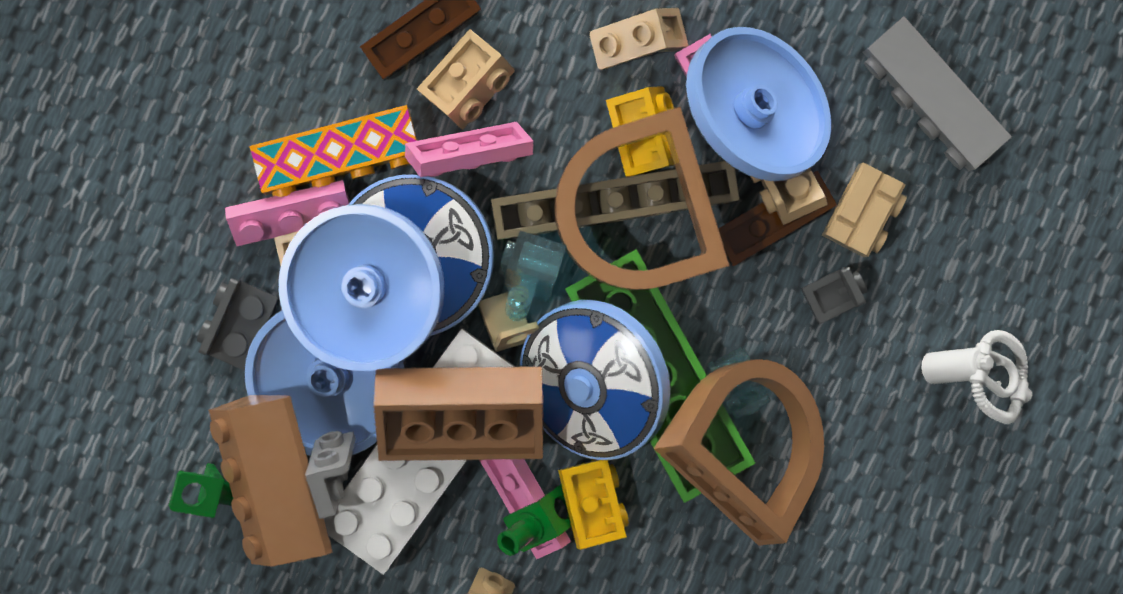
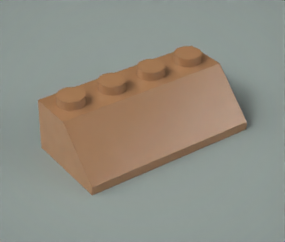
(458, 413)
(268, 480)

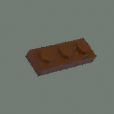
(416, 33)
(759, 229)

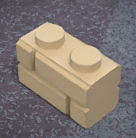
(865, 210)

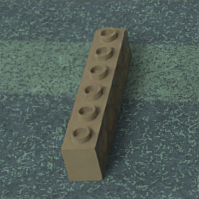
(611, 201)

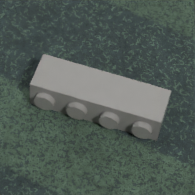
(936, 95)

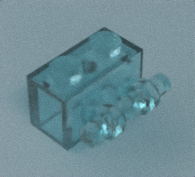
(530, 272)

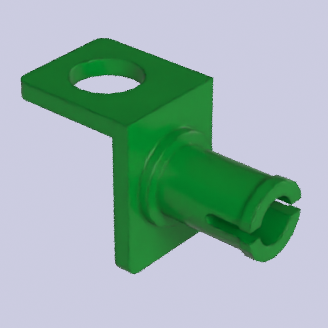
(213, 491)
(533, 524)

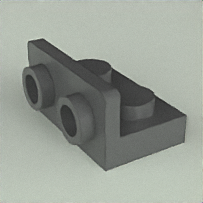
(237, 320)

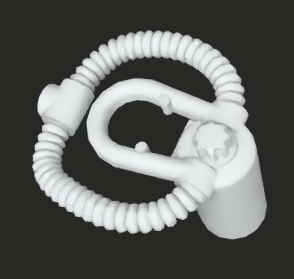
(975, 365)

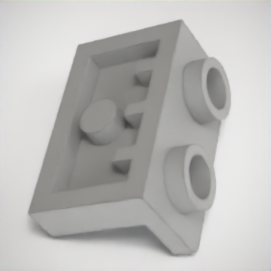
(329, 470)

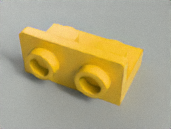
(649, 153)
(593, 503)

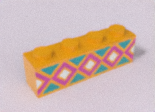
(334, 151)

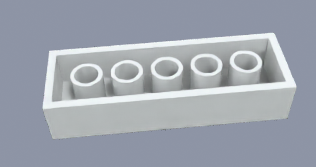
(393, 497)

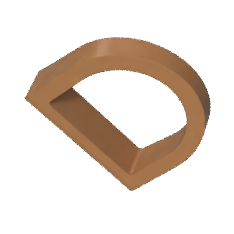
(673, 126)
(683, 450)

